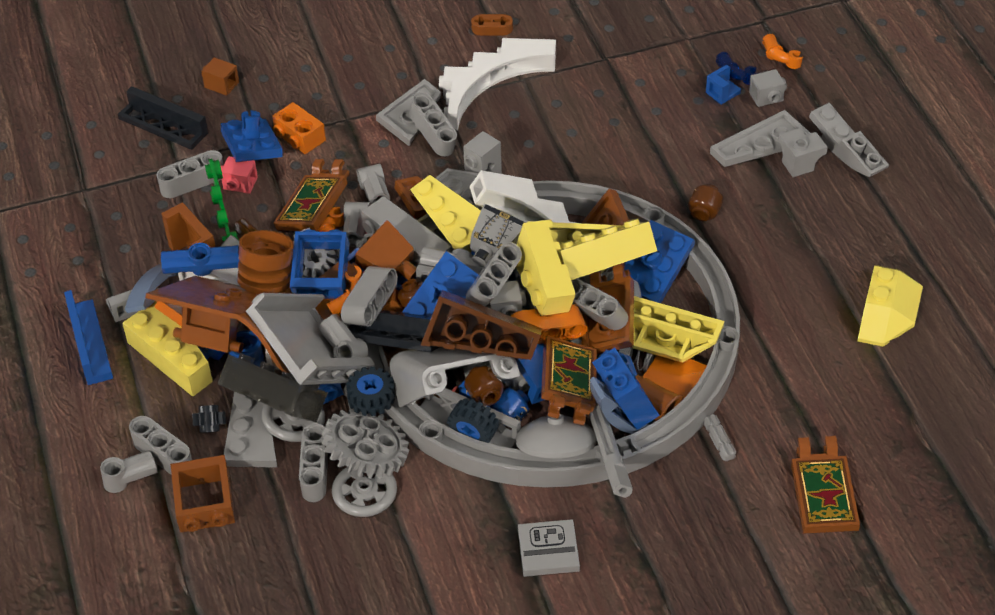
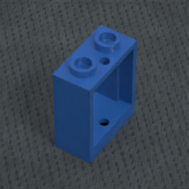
(311, 239)
(625, 388)

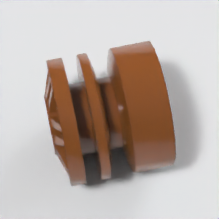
(265, 262)

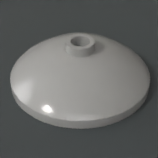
(555, 438)

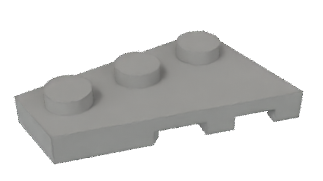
(397, 115)

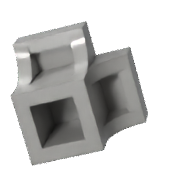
(801, 151)

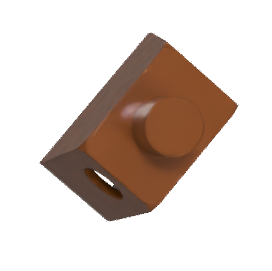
(388, 250)

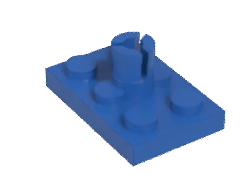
(251, 138)
(659, 269)
(447, 275)

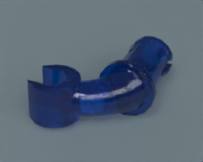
(735, 72)

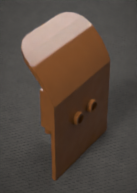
(212, 314)

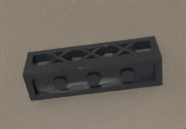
(168, 115)
(395, 330)

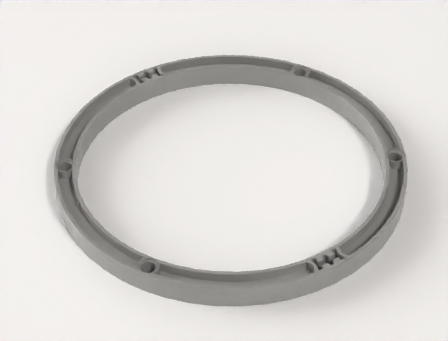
(637, 449)

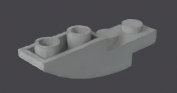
(846, 144)

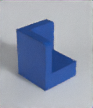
(720, 86)

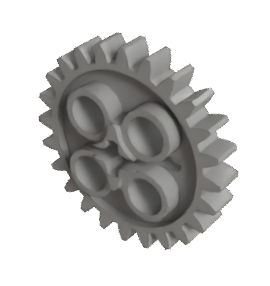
(365, 443)

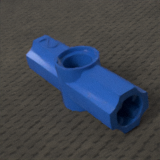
(200, 259)

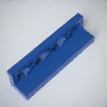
(89, 340)

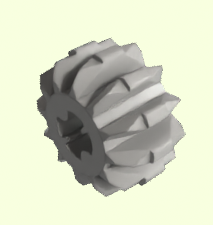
(325, 257)

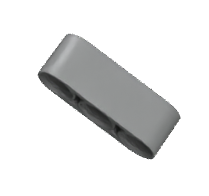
(433, 124)
(186, 174)
(494, 274)
(369, 296)
(599, 305)
(164, 446)
(313, 463)

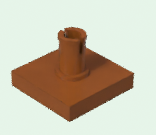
(608, 210)

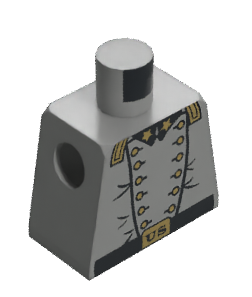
(492, 231)

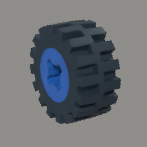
(370, 391)
(473, 420)

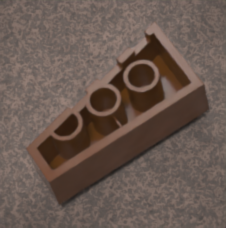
(476, 328)

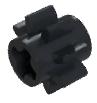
(208, 418)

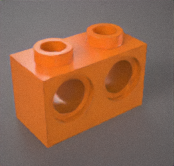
(298, 128)

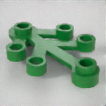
(214, 172)

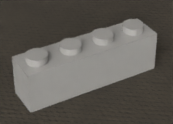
(408, 227)

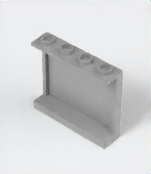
(293, 332)

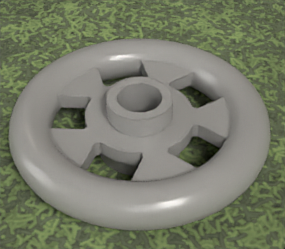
(290, 423)
(357, 507)

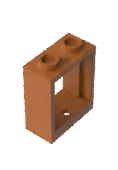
(196, 473)

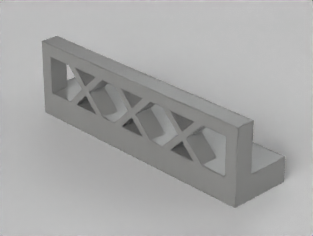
(441, 409)

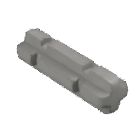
(719, 437)

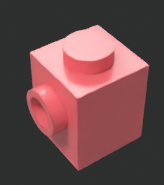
(239, 175)

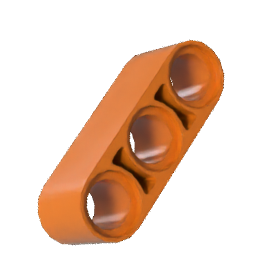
(561, 325)

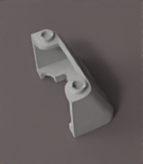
(423, 373)

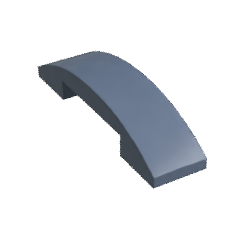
(146, 284)
(610, 407)

